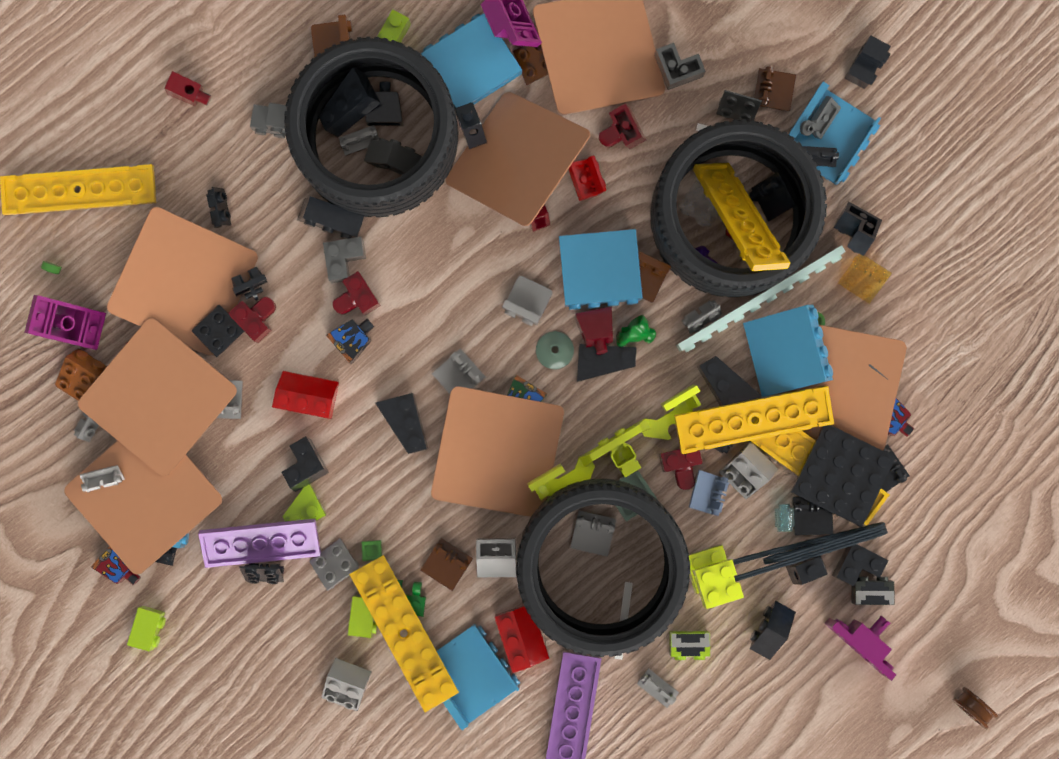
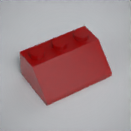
(305, 394)
(521, 639)

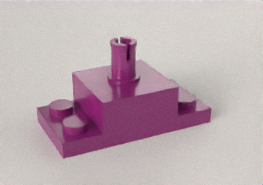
(511, 21)
(65, 322)
(866, 642)

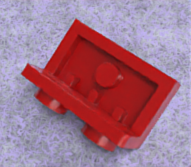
(587, 178)

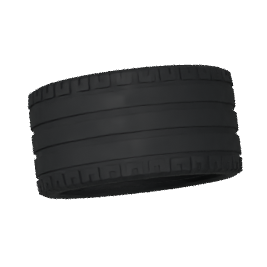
(376, 59)
(768, 147)
(614, 637)

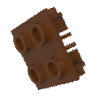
(531, 62)
(775, 89)
(446, 564)

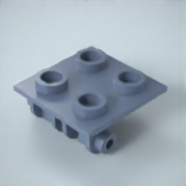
(708, 492)

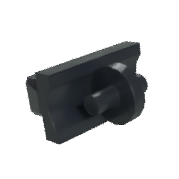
(257, 280)

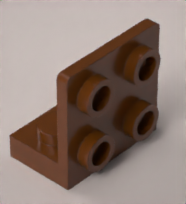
(652, 275)

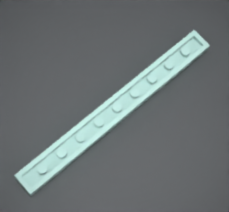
(754, 304)

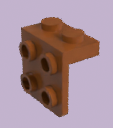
(330, 33)
(78, 373)

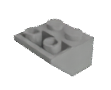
(748, 470)
(496, 557)
(346, 684)

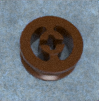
(975, 708)

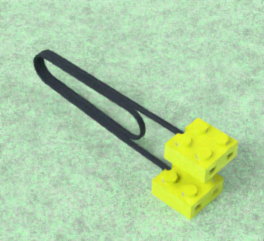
(715, 574)

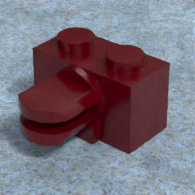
(623, 129)
(358, 295)
(253, 318)
(682, 466)

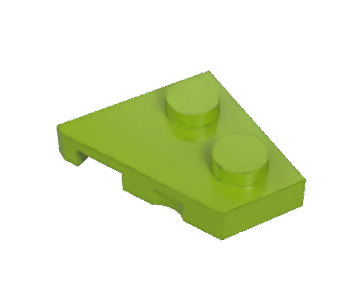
(305, 506)

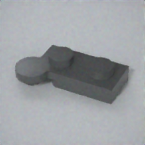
(822, 119)

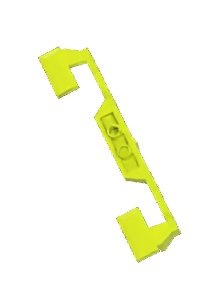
(621, 452)

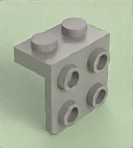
(527, 301)

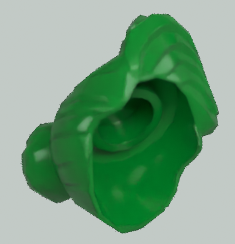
(635, 332)

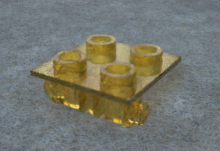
(864, 278)

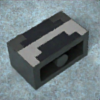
(873, 591)

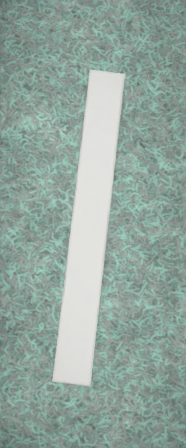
(625, 606)

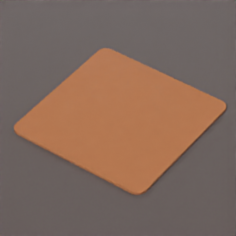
(597, 53)
(522, 158)
(179, 276)
(858, 394)
(157, 397)
(494, 449)
(146, 509)

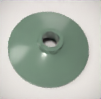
(554, 360)

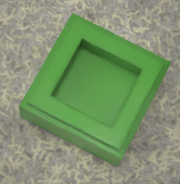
(371, 550)

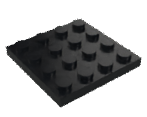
(843, 475)

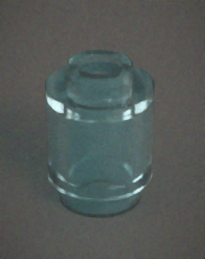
(784, 518)

